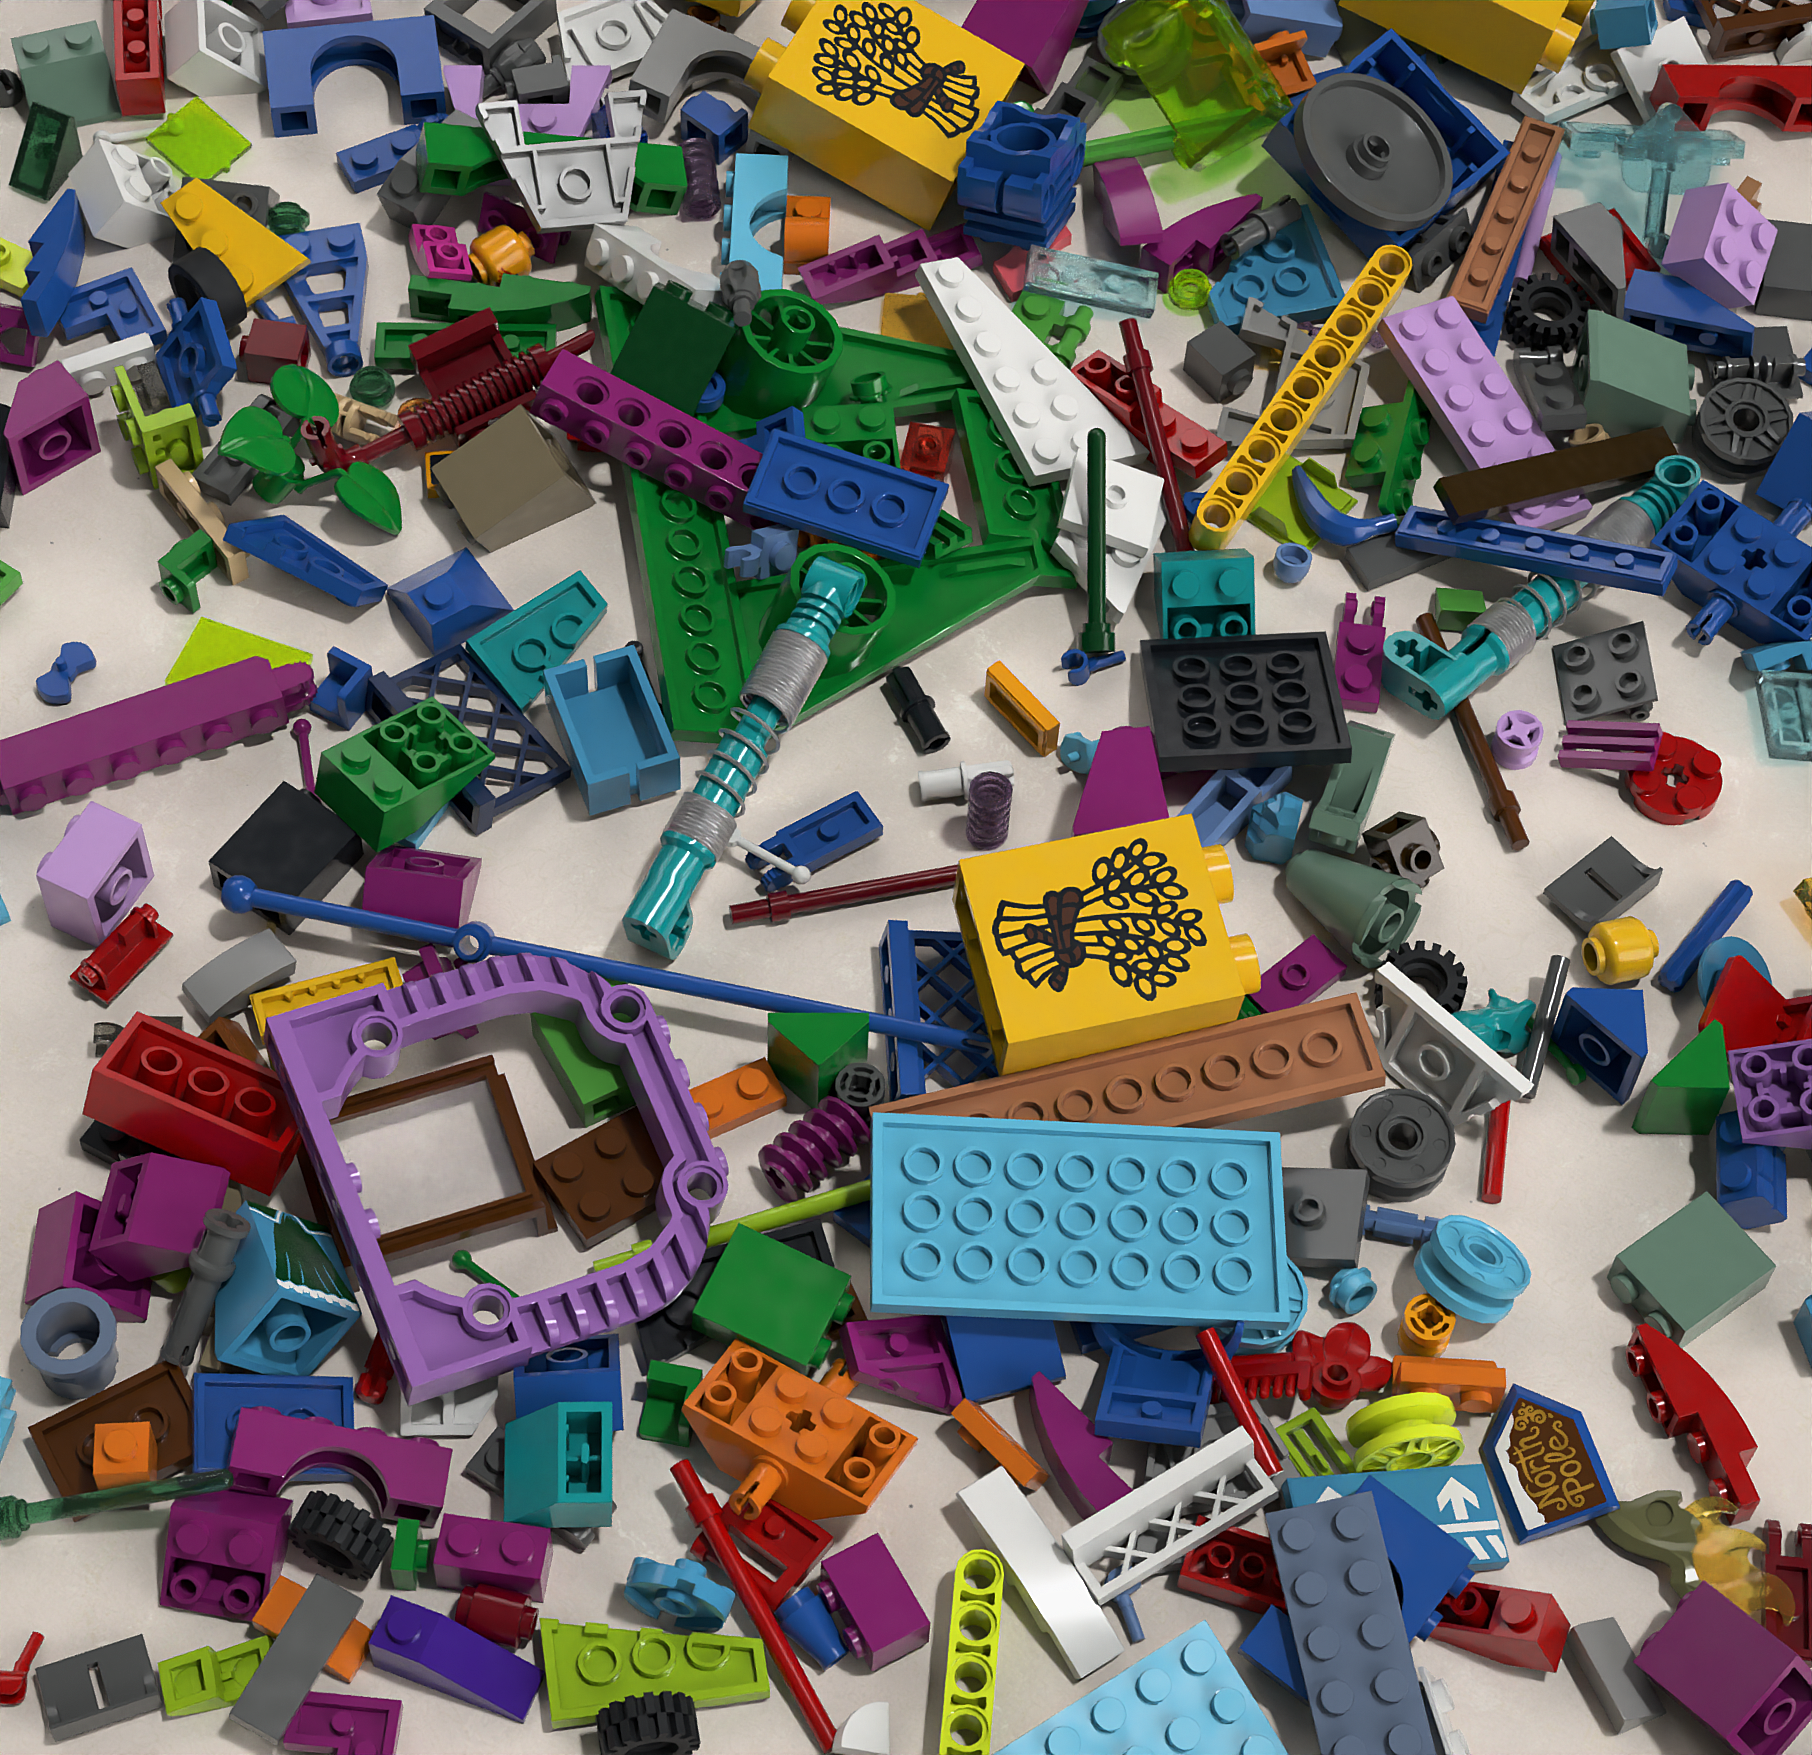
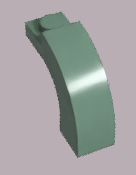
(1351, 789)

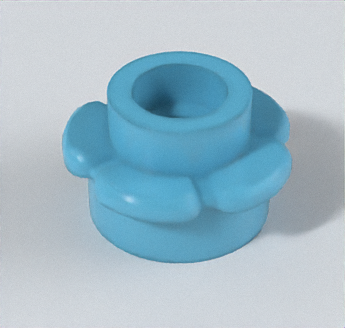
(1352, 1289)

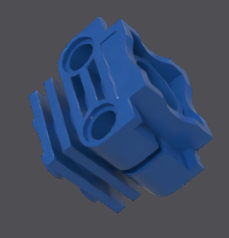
(1021, 175)

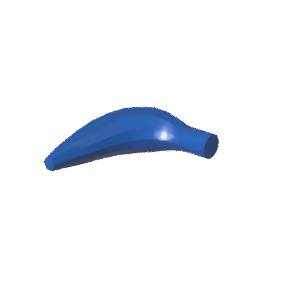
(1331, 523)

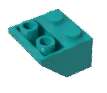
(1204, 593)
(560, 1466)

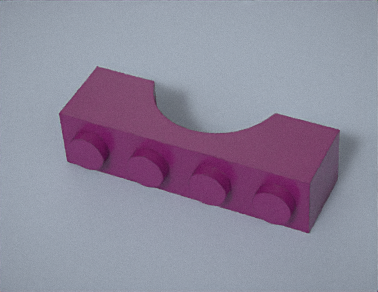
(401, 1473)

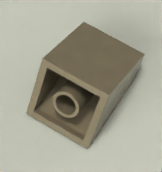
(510, 482)

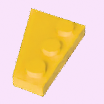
(245, 246)

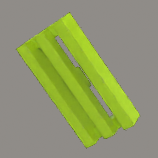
(1326, 1438)

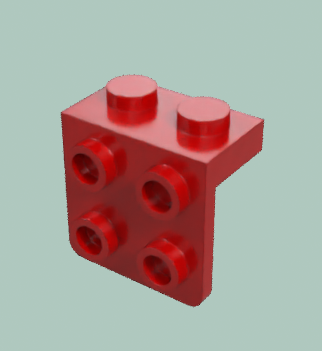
(1754, 1010)

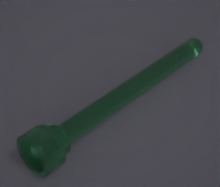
(18, 1515)

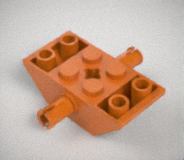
(793, 1436)

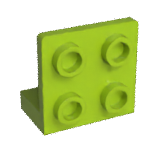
(159, 436)

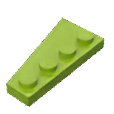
(604, 1664)

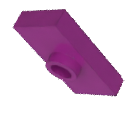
(1298, 977)

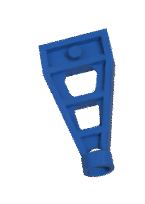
(330, 252)

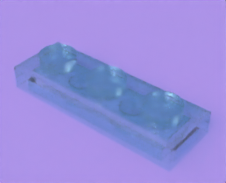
(1090, 281)

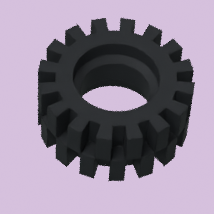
(1552, 296)
(1433, 967)
(340, 1535)
(649, 1725)

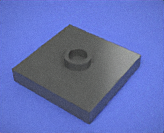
(1324, 1215)

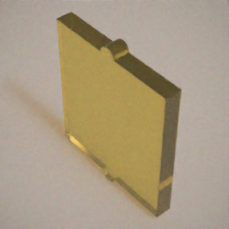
(912, 320)

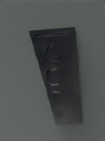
(669, 1331)

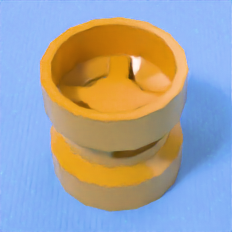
(1422, 1337)

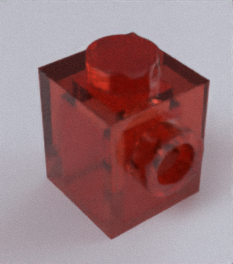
(928, 451)

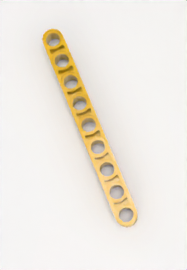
(1378, 287)

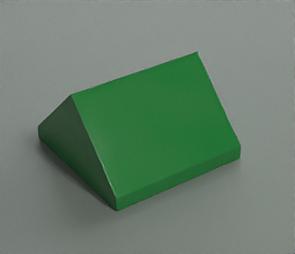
(813, 1048)
(1688, 1089)

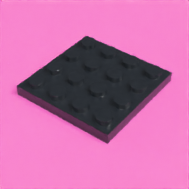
(1244, 702)

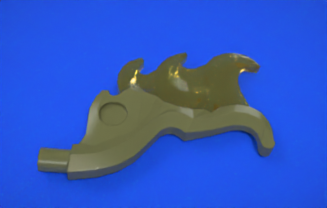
(1697, 1548)

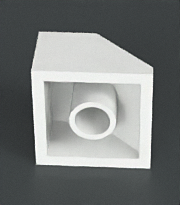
(214, 49)

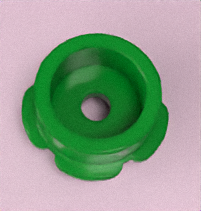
(870, 388)

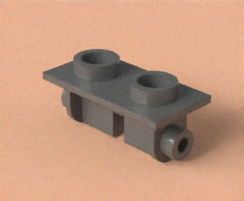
(1439, 247)

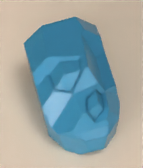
(1274, 828)

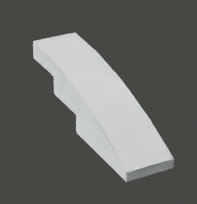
(1040, 1572)

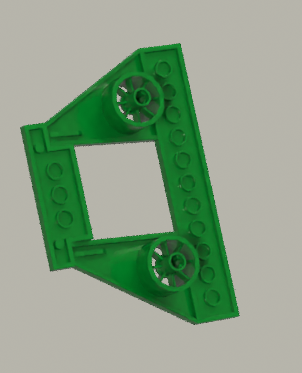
(714, 628)

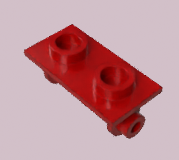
(122, 954)

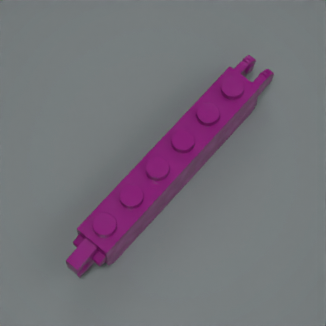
(150, 731)

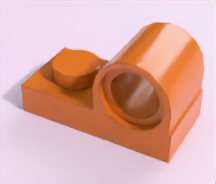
(805, 231)

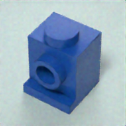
(715, 122)

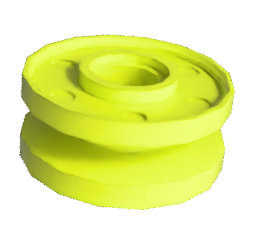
(1405, 1433)

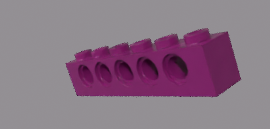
(649, 436)

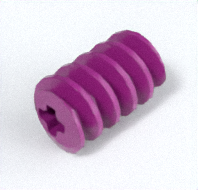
(811, 1144)

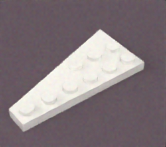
(1023, 384)

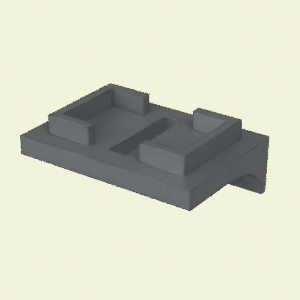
(1616, 871)
(71, 1695)

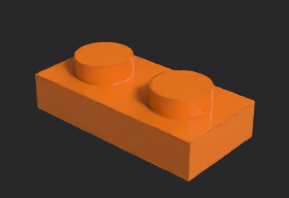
(740, 1097)
(983, 1432)

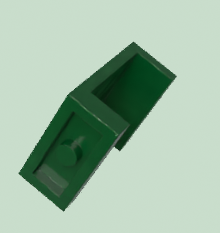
(675, 346)

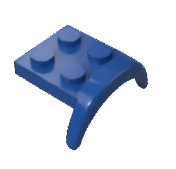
(1155, 1391)

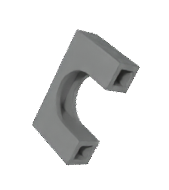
(689, 52)

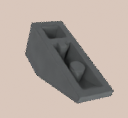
(401, 189)
(1591, 250)

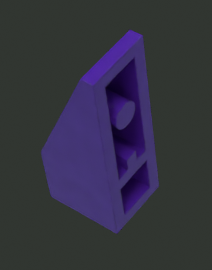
(453, 1660)

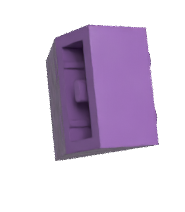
(1774, 1093)

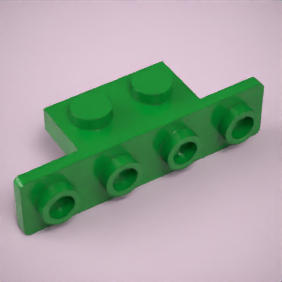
(1390, 451)

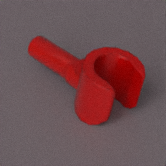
(14, 1683)

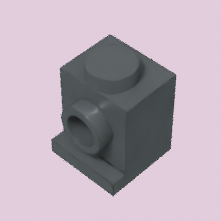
(539, 84)

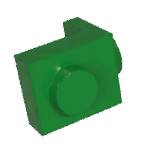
(184, 567)

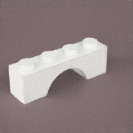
(631, 263)

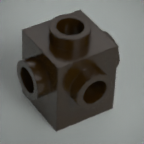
(1404, 848)

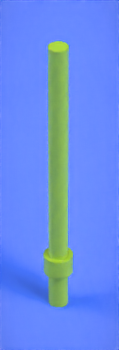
(766, 1219)

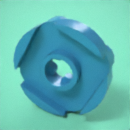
(680, 1592)

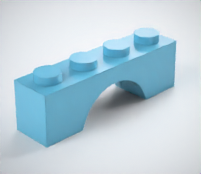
(759, 198)

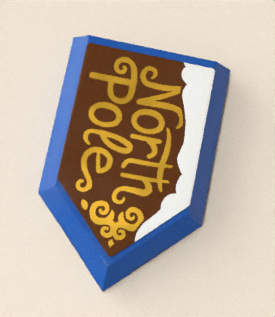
(1546, 1465)

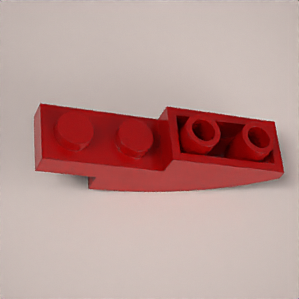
(1190, 445)
(1691, 1402)

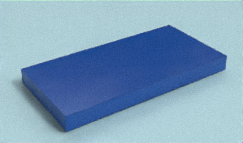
(845, 498)

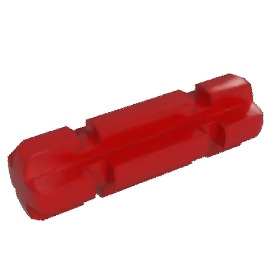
(372, 1384)

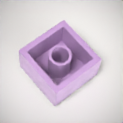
(1720, 245)
(95, 874)

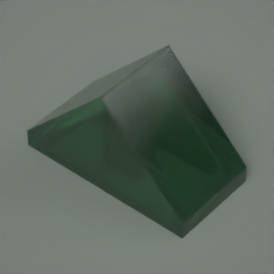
(46, 152)

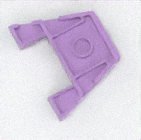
(569, 119)

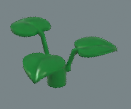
(259, 441)

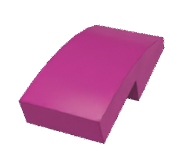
(439, 253)

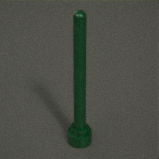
(1096, 632)

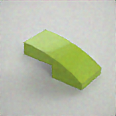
(208, 1678)

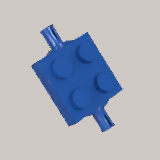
(196, 358)

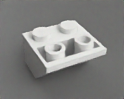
(124, 194)

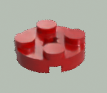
(1670, 804)

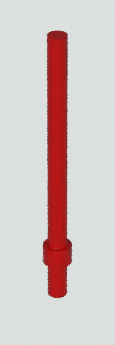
(706, 1514)

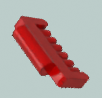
(1269, 1371)

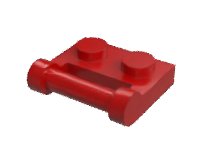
(781, 1538)

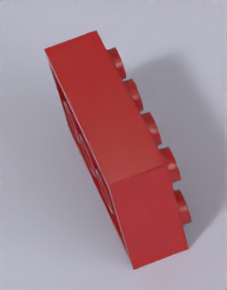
(1235, 1570)

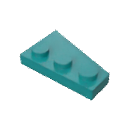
(537, 637)

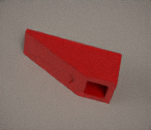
(1504, 1625)

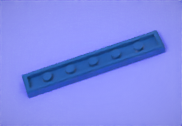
(1538, 551)

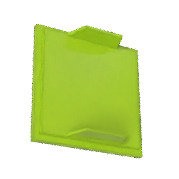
(1278, 509)

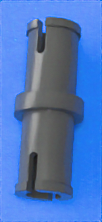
(1260, 227)

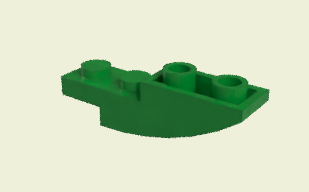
(514, 302)

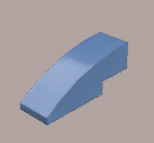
(1227, 799)

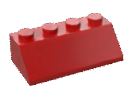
(195, 1102)

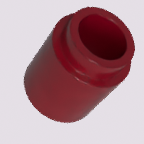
(497, 1614)

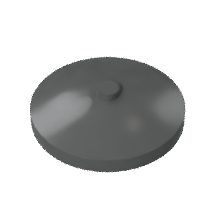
(1373, 152)

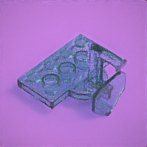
(1657, 159)

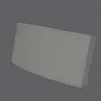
(235, 974)

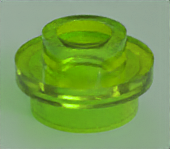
(1189, 290)

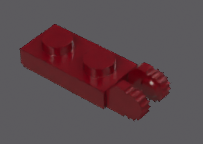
(1798, 1577)

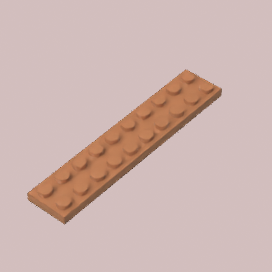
(1185, 1078)

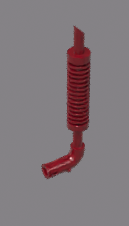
(447, 411)

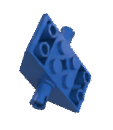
(1741, 567)

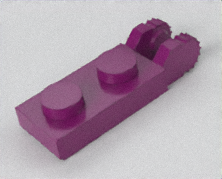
(1360, 656)

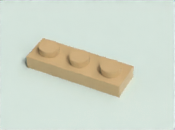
(185, 499)

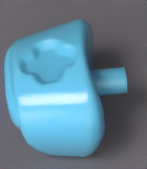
(1078, 752)

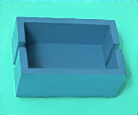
(612, 734)

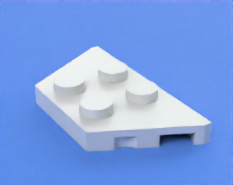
(1122, 568)
(1438, 1054)

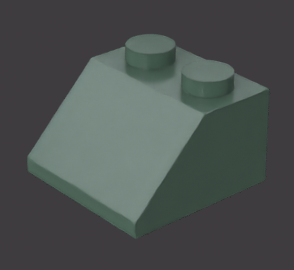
(68, 72)

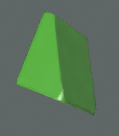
(1457, 608)

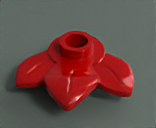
(1341, 1364)

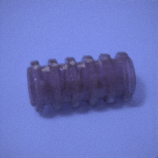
(702, 194)
(988, 810)

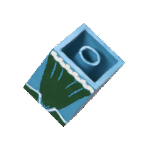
(285, 1296)

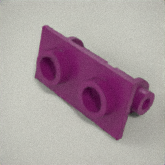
(501, 211)

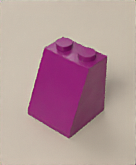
(1030, 32)
(1121, 784)
(1730, 1674)

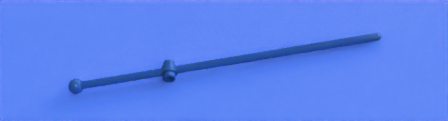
(241, 895)

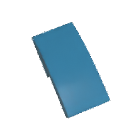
(1776, 656)

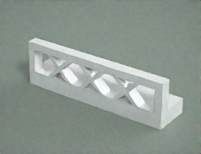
(1159, 1499)

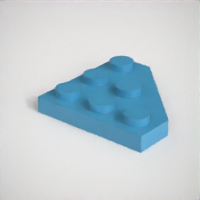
(1287, 275)

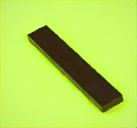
(1553, 475)

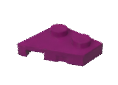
(904, 1359)

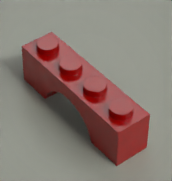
(1770, 91)

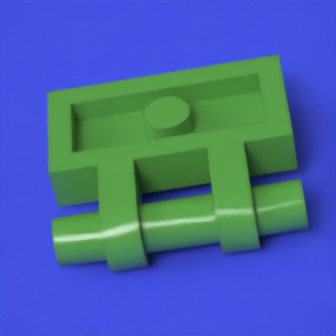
(1045, 318)

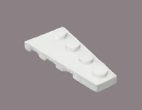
(1583, 82)

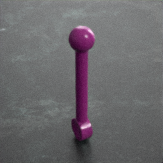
(302, 729)

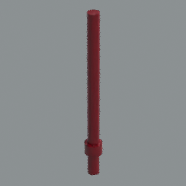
(1138, 366)
(780, 905)

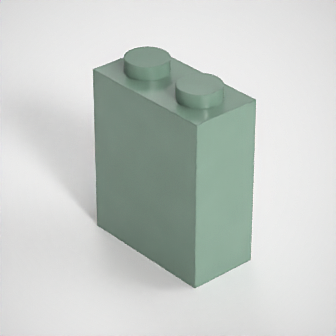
(1690, 1271)

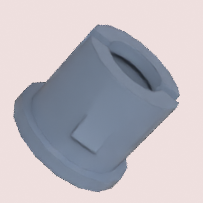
(66, 1319)

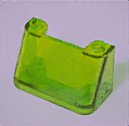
(1199, 75)

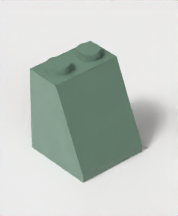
(1633, 378)

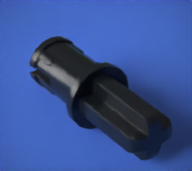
(917, 709)

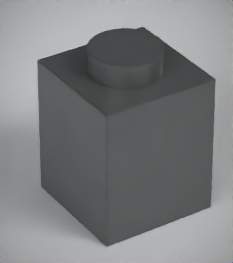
(1219, 362)

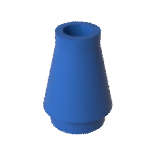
(811, 1627)

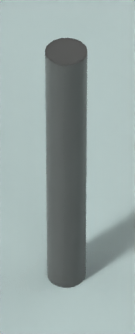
(1544, 1021)

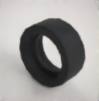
(206, 276)

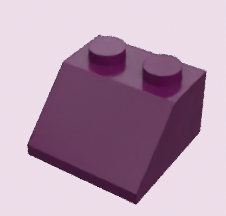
(49, 427)
(421, 885)
(63, 1260)

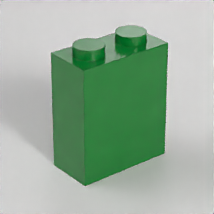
(773, 1300)

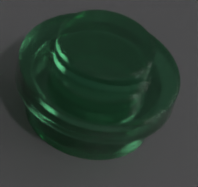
(287, 218)
(372, 386)

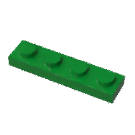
(394, 337)

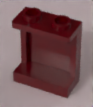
(458, 355)

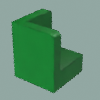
(666, 1392)

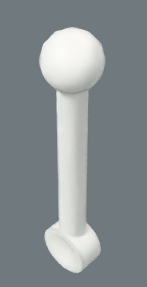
(121, 136)
(799, 874)

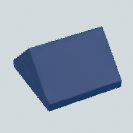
(1605, 1036)

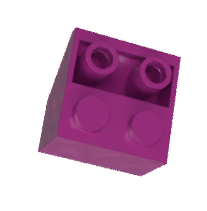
(155, 1213)
(224, 1552)

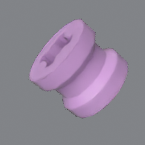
(1522, 729)

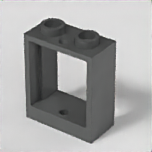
(476, 44)

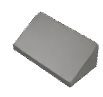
(1613, 1675)

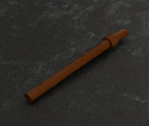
(1502, 802)

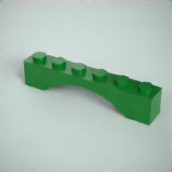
(462, 159)

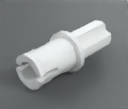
(957, 780)

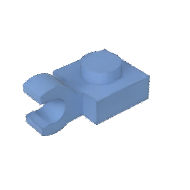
(769, 554)

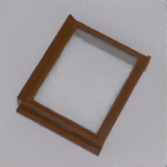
(435, 1161)

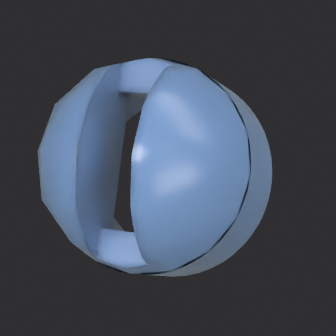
(1292, 562)

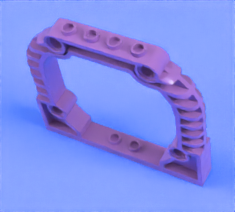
(434, 1334)

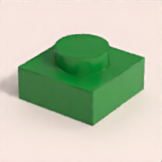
(410, 1554)

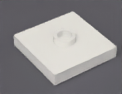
(1642, 64)
(1130, 504)

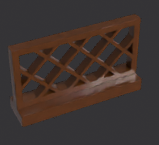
(1751, 29)

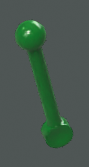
(1574, 1072)
(463, 1261)

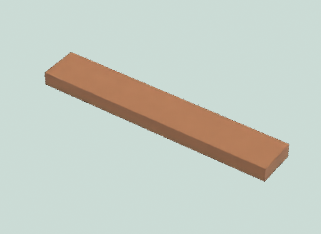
(1505, 217)

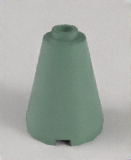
(1355, 903)

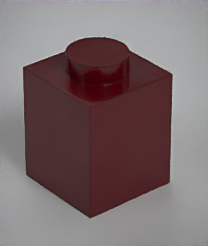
(273, 346)

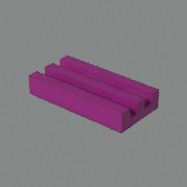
(1610, 738)

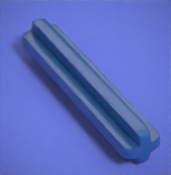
(1710, 928)

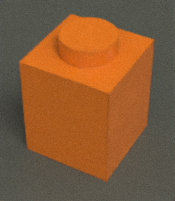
(124, 1454)

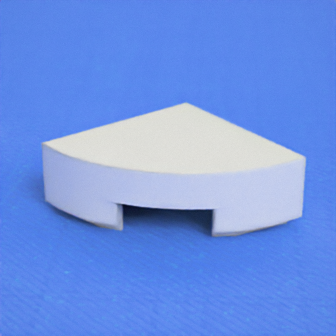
(1797, 48)
(864, 1731)

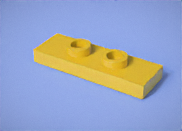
(321, 988)

